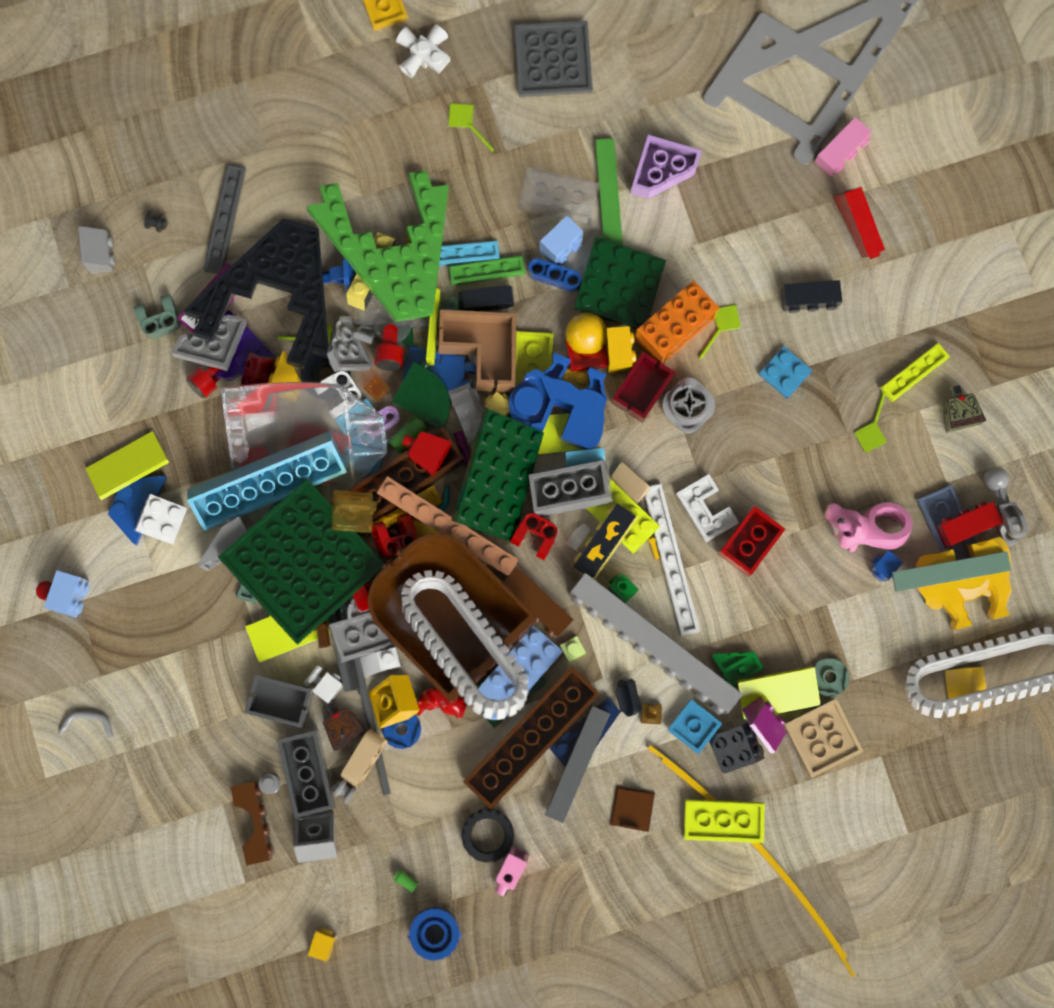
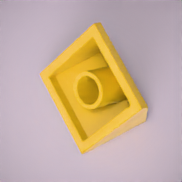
(964, 681)

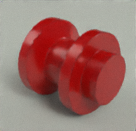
(43, 589)

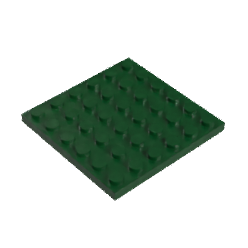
(299, 563)

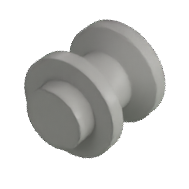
(269, 783)
(343, 790)

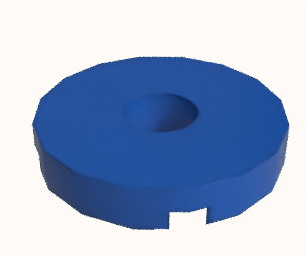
(406, 740)

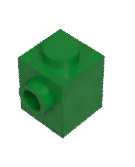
(622, 588)

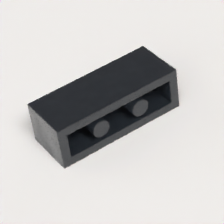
(811, 296)

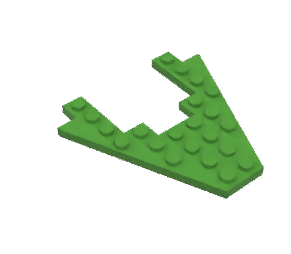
(399, 275)

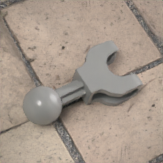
(1012, 517)

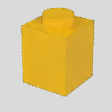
(322, 944)

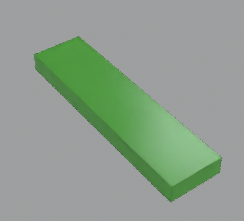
(487, 270)

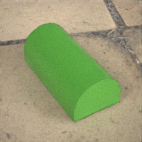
(412, 428)

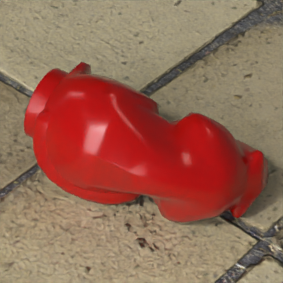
(433, 699)

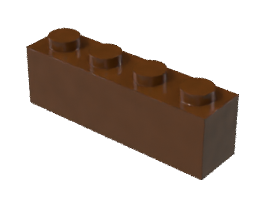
(538, 602)

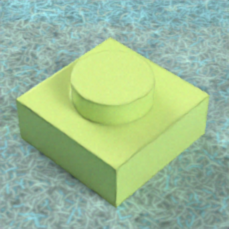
(573, 649)

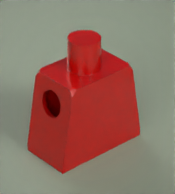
(427, 451)

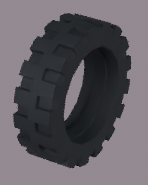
(468, 844)

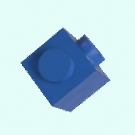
(884, 565)

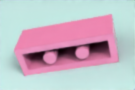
(843, 147)

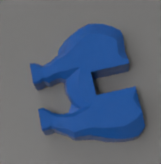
(539, 392)

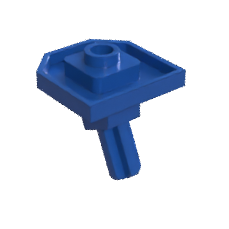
(340, 275)

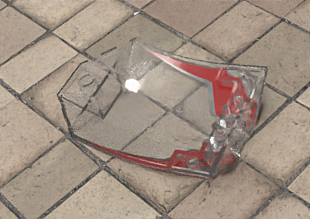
(283, 414)

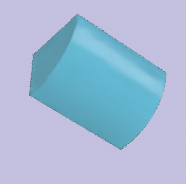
(584, 456)

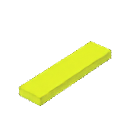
(433, 328)
(914, 372)

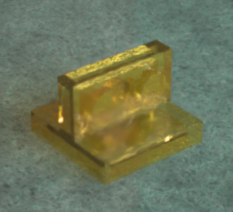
(352, 511)

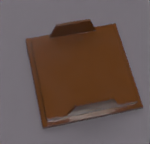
(632, 808)

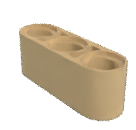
(363, 758)

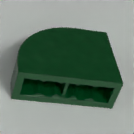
(424, 395)

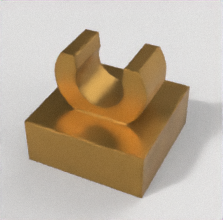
(651, 714)

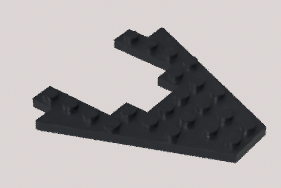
(284, 260)

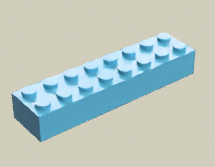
(266, 480)

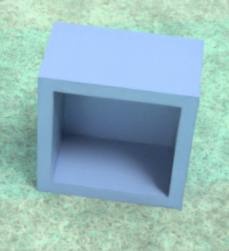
(561, 241)
(67, 594)

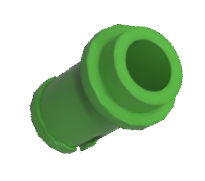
(405, 880)

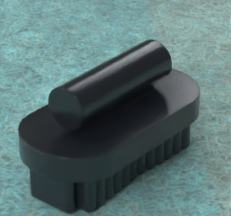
(628, 697)

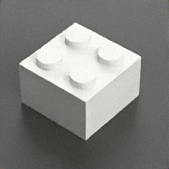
(160, 519)

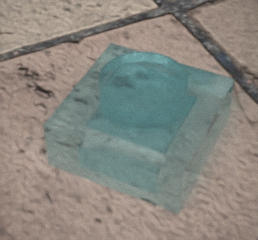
(450, 304)

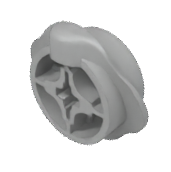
(688, 423)

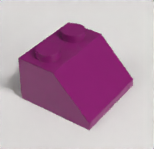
(765, 723)

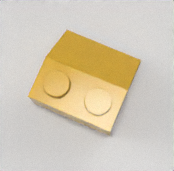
(393, 700)

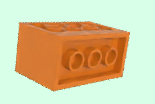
(676, 323)

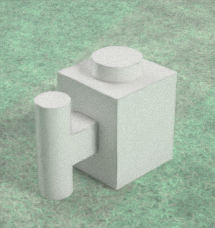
(326, 687)

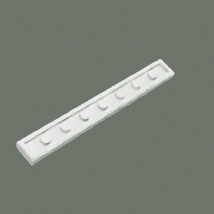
(671, 561)

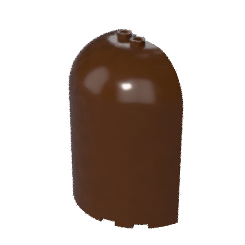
(492, 598)

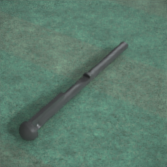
(362, 690)

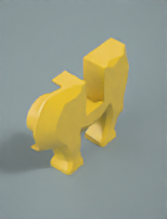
(954, 594)

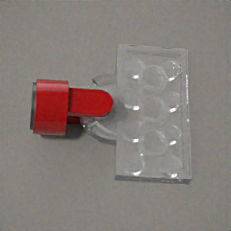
(388, 355)

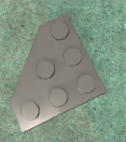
(345, 351)
(215, 353)

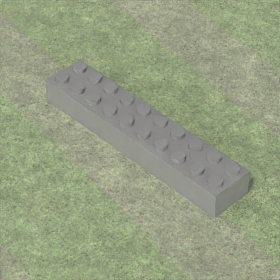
(655, 644)

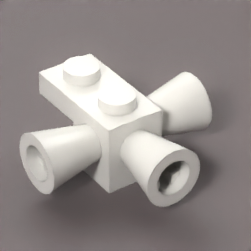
(423, 51)

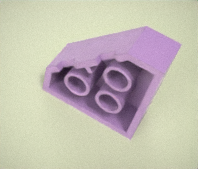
(663, 166)

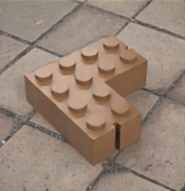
(486, 336)

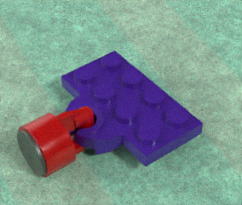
(204, 382)

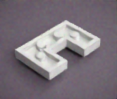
(693, 503)

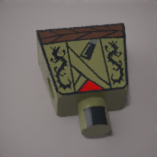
(962, 410)

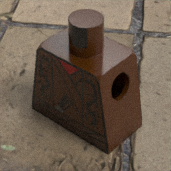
(342, 726)

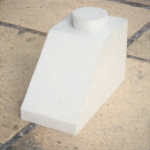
(380, 662)

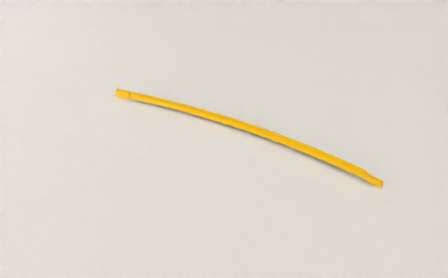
(782, 874)

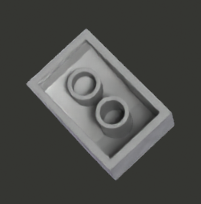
(226, 536)

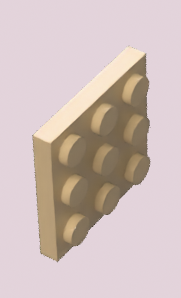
(823, 738)

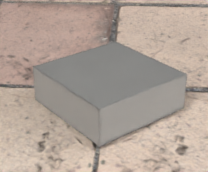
(365, 333)

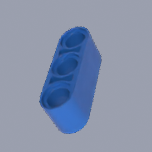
(560, 282)

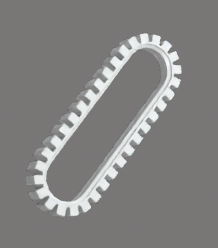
(978, 653)
(446, 658)

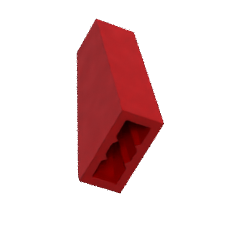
(860, 222)

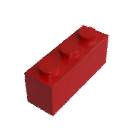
(969, 523)

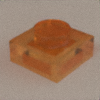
(377, 388)

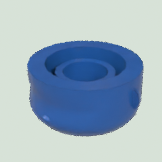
(431, 950)

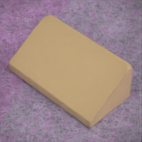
(630, 482)

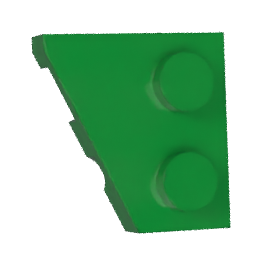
(737, 666)

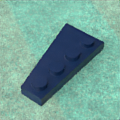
(564, 746)

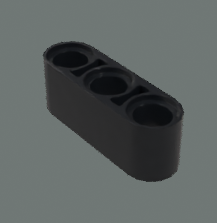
(486, 298)

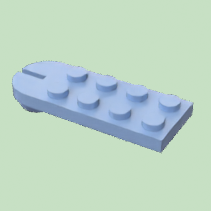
(534, 654)

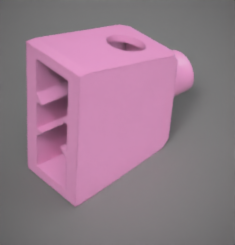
(514, 865)

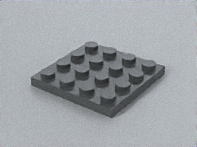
(553, 59)

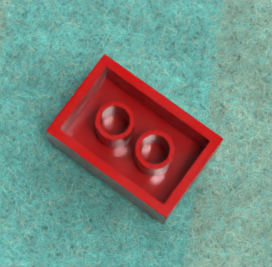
(751, 541)

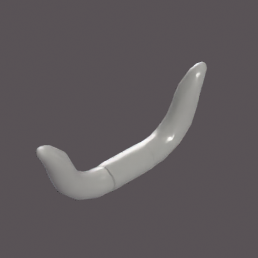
(87, 715)

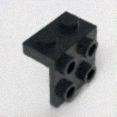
(737, 748)

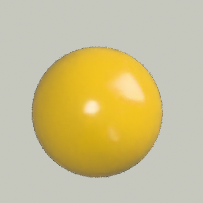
(586, 333)

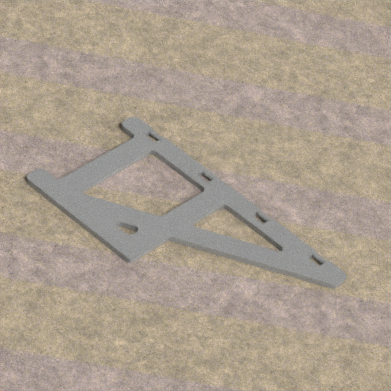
(751, 60)

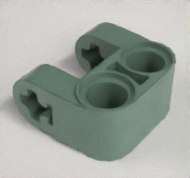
(159, 319)

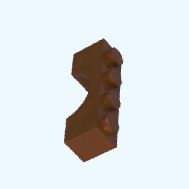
(258, 847)

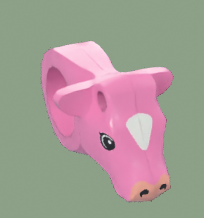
(856, 529)

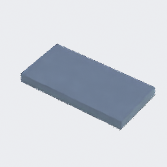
(939, 506)

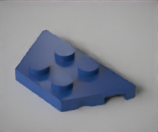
(130, 503)

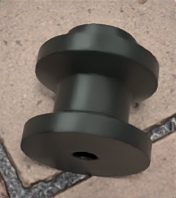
(159, 223)

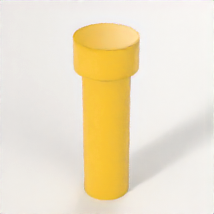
(654, 548)

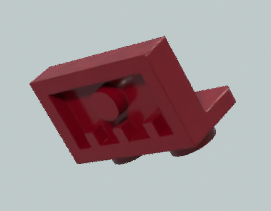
(258, 369)

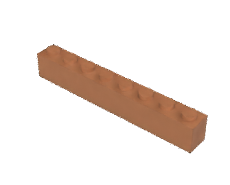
(442, 523)

